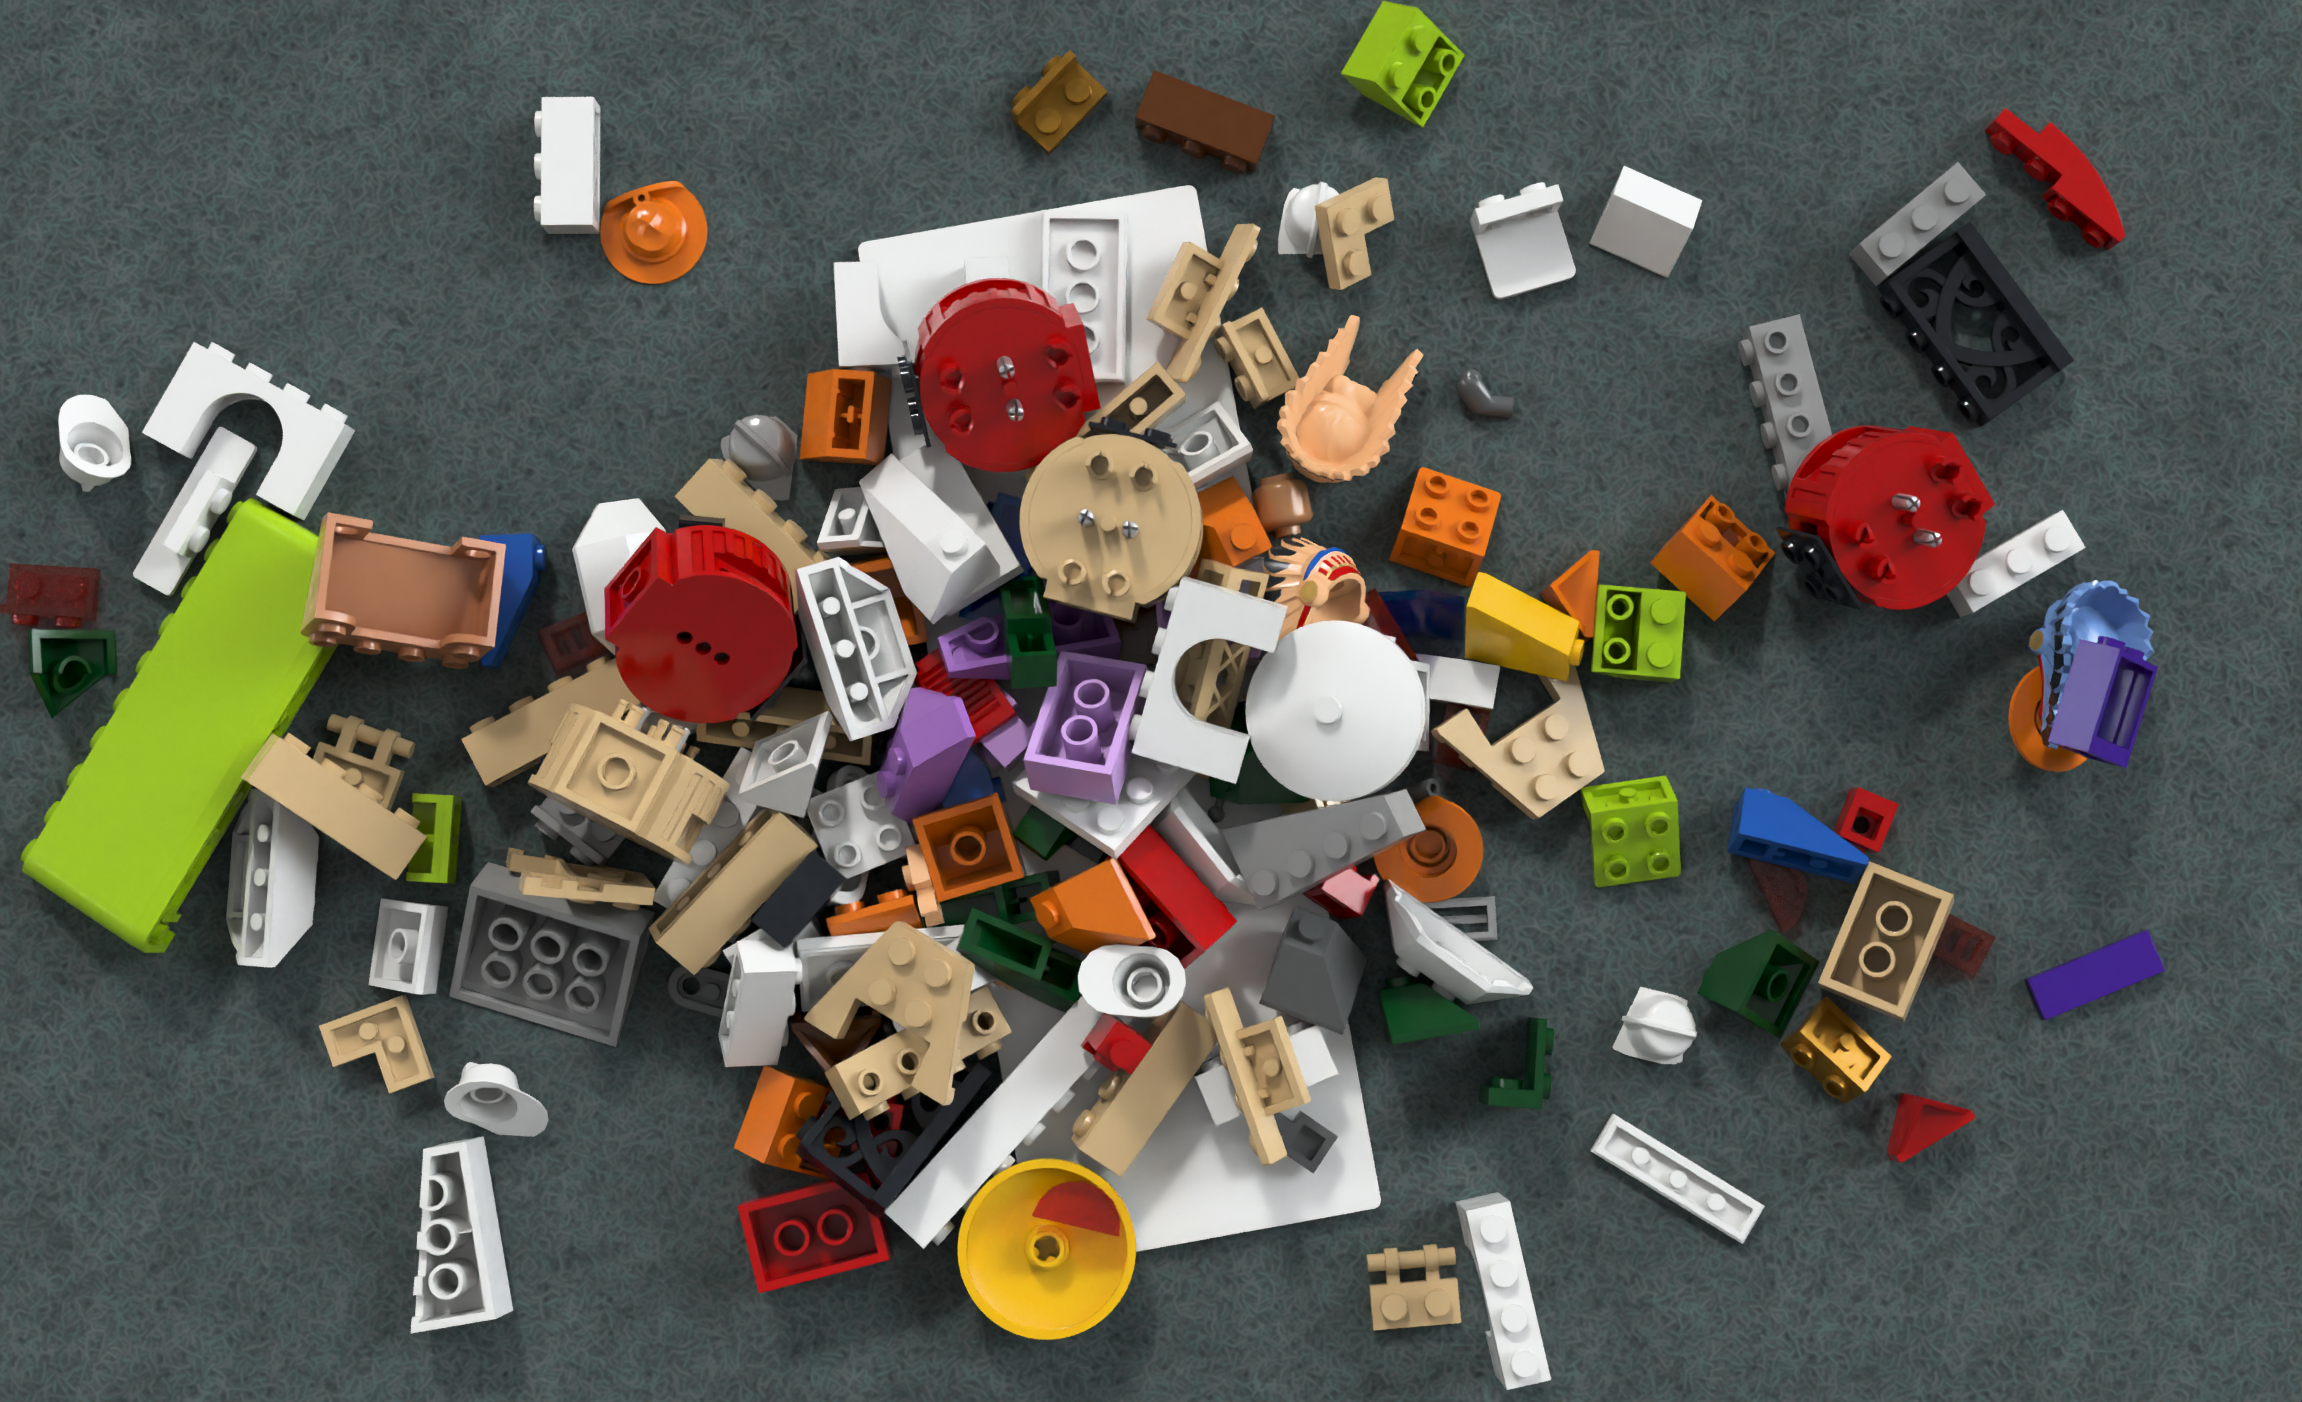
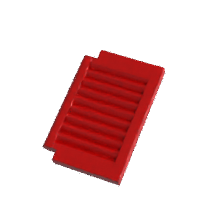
(982, 698)

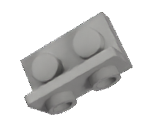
(589, 840)

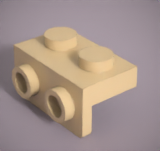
(1256, 358)

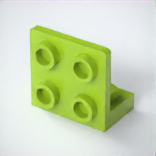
(1633, 830)

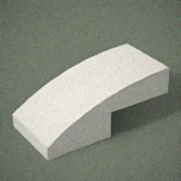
(1461, 681)

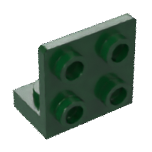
(1537, 1083)

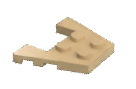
(1539, 759)
(578, 882)
(915, 986)

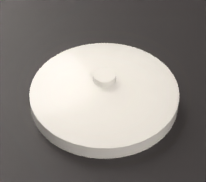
(1335, 711)

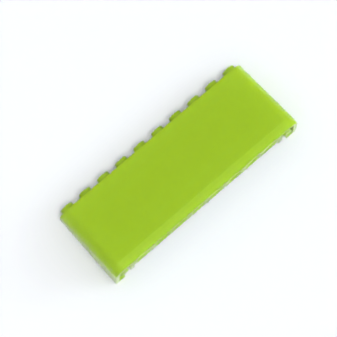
(184, 732)

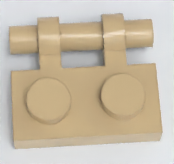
(375, 772)
(1413, 1302)

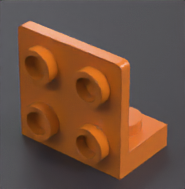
(1446, 527)

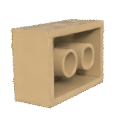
(1886, 941)

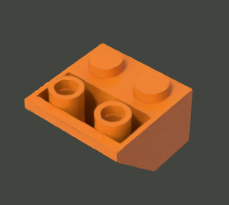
(845, 417)
(1713, 558)
(892, 907)
(776, 1115)

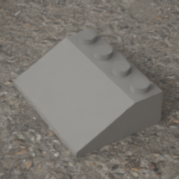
(549, 957)

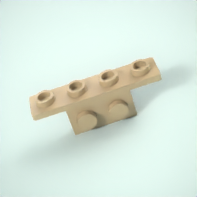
(1196, 295)
(1261, 1069)

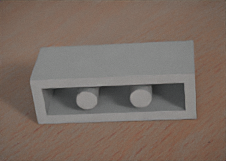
(1917, 224)

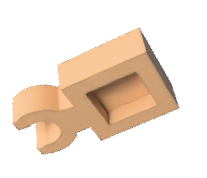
(918, 878)

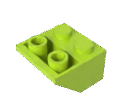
(1403, 62)
(1638, 633)

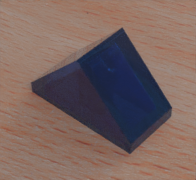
(1426, 613)

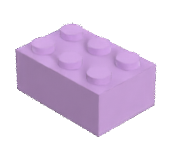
(1083, 728)

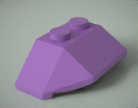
(924, 753)

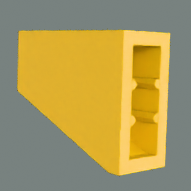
(1519, 631)

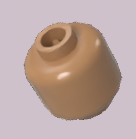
(1282, 505)

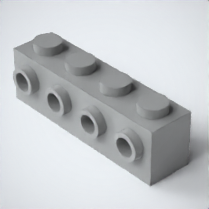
(1786, 392)

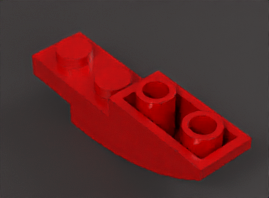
(2075, 185)

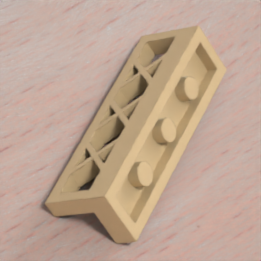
(1202, 662)

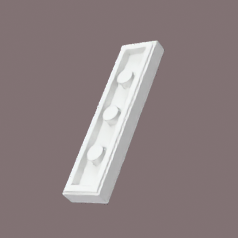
(1677, 1178)

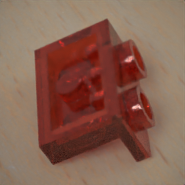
(51, 593)

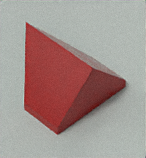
(1922, 1123)

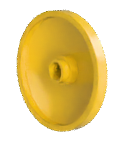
(1038, 1272)

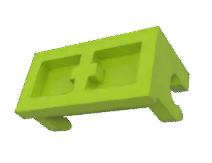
(438, 853)

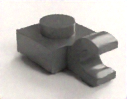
(1305, 1139)

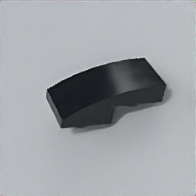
(799, 899)

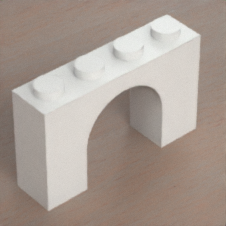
(862, 334)
(211, 382)
(1166, 727)
(1514, 1327)

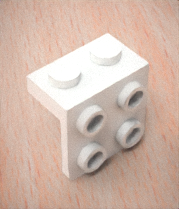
(1522, 241)
(858, 827)

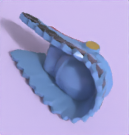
(2083, 614)

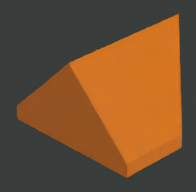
(1576, 593)

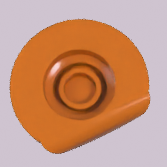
(654, 232)
(2026, 728)
(1438, 860)

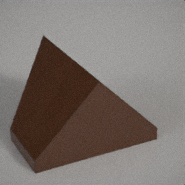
(832, 1051)

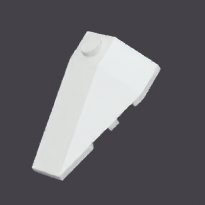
(926, 541)

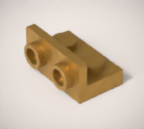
(1056, 102)
(1836, 1051)

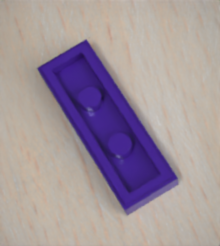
(2094, 975)

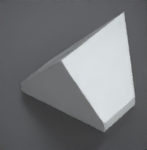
(850, 525)

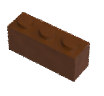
(1203, 123)

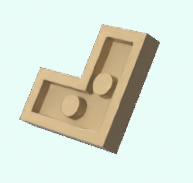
(1342, 229)
(390, 1034)

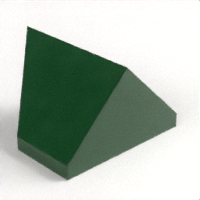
(69, 663)

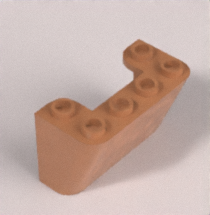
(403, 594)

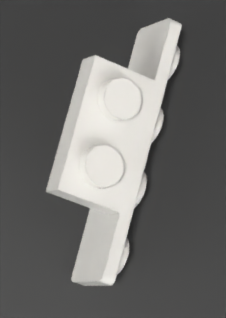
(195, 511)

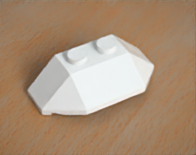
(604, 548)
(855, 645)
(1202, 848)
(270, 881)
(1446, 954)

